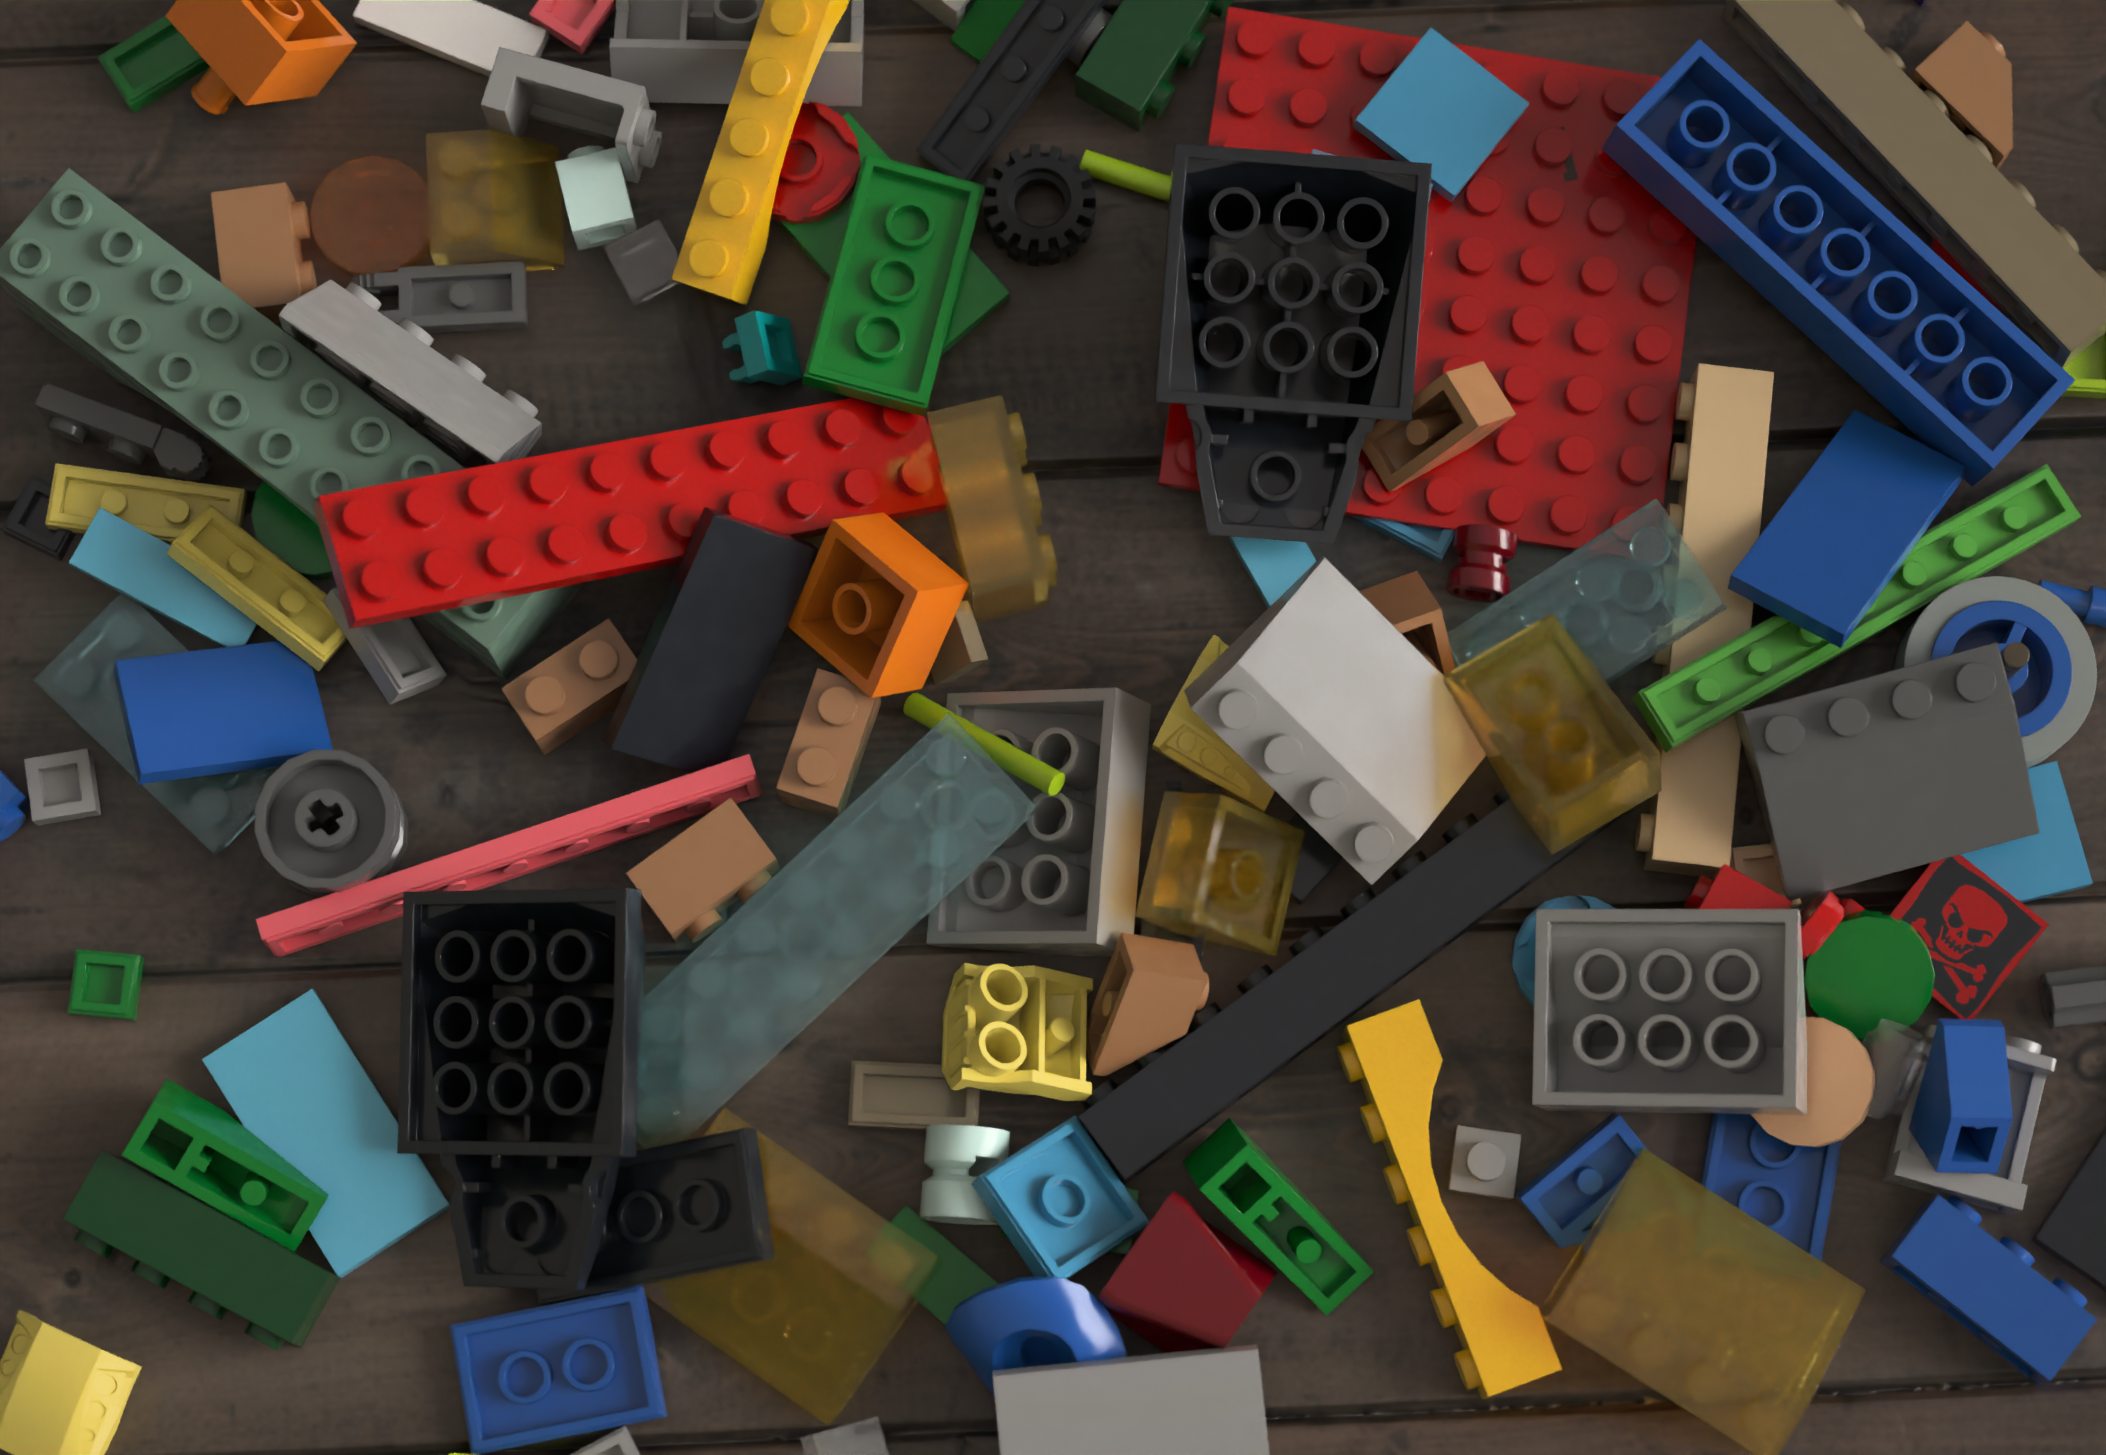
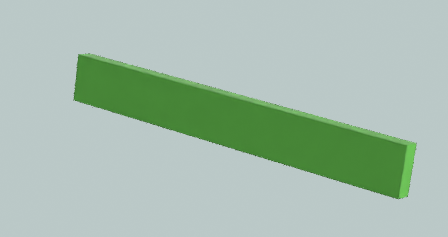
(1782, 651)

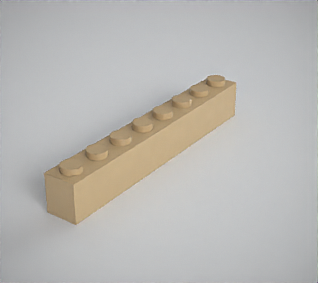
(1720, 521)

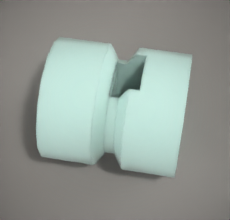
(957, 1159)

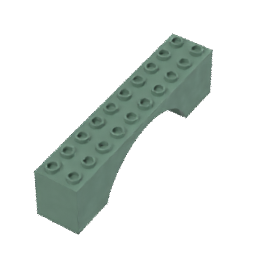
(235, 378)

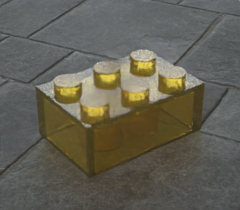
(992, 508)

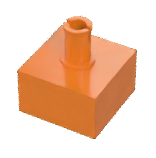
(261, 49)
(877, 604)

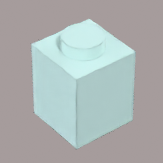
(595, 196)

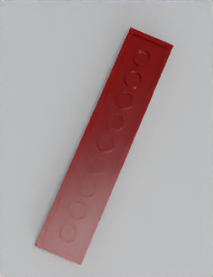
(618, 506)

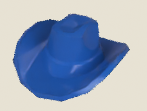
(1032, 1326)

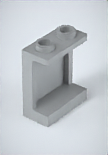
(575, 99)
(1993, 1192)

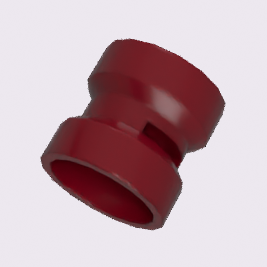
(1482, 567)

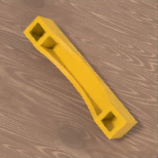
(741, 182)
(1497, 1329)

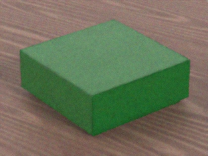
(105, 985)

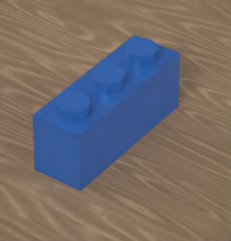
(1990, 1288)

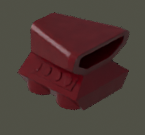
(1185, 1282)

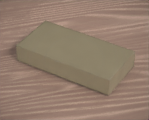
(907, 1097)

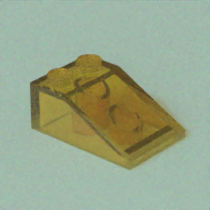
(1555, 733)

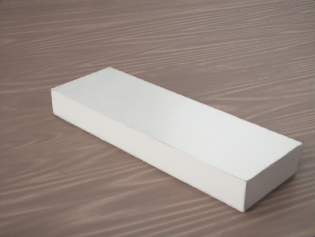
(453, 29)

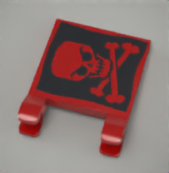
(1970, 929)

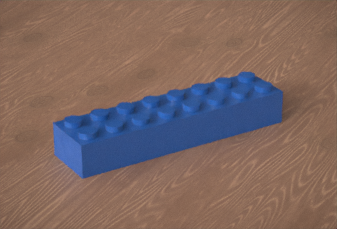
(1836, 262)

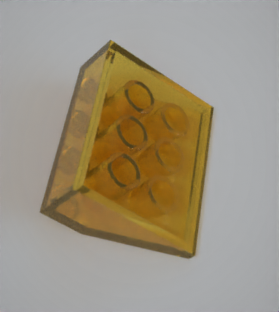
(826, 1300)
(1704, 1305)

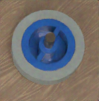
(2040, 644)

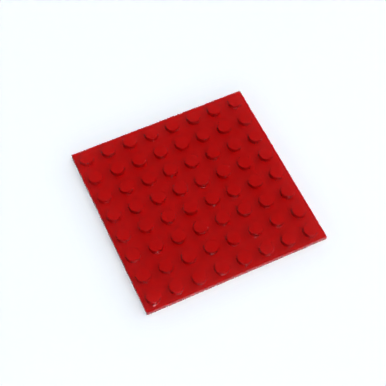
(1547, 280)

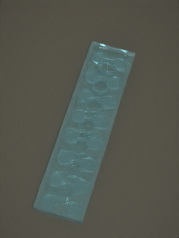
(819, 927)

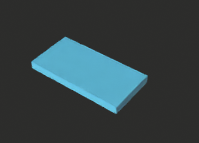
(321, 1112)

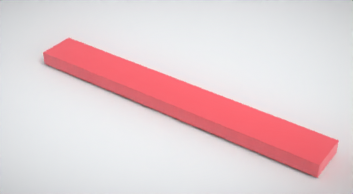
(512, 855)

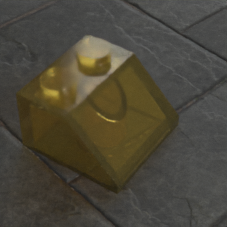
(494, 199)
(1220, 871)

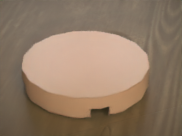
(1837, 1089)

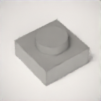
(62, 787)
(1484, 1163)

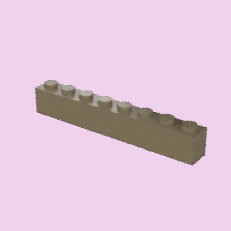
(1931, 168)

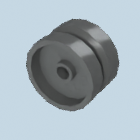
(309, 795)

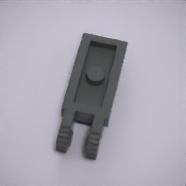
(455, 295)
(126, 434)

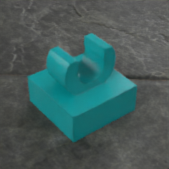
(766, 349)

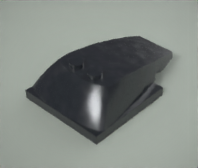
(1288, 326)
(523, 1068)

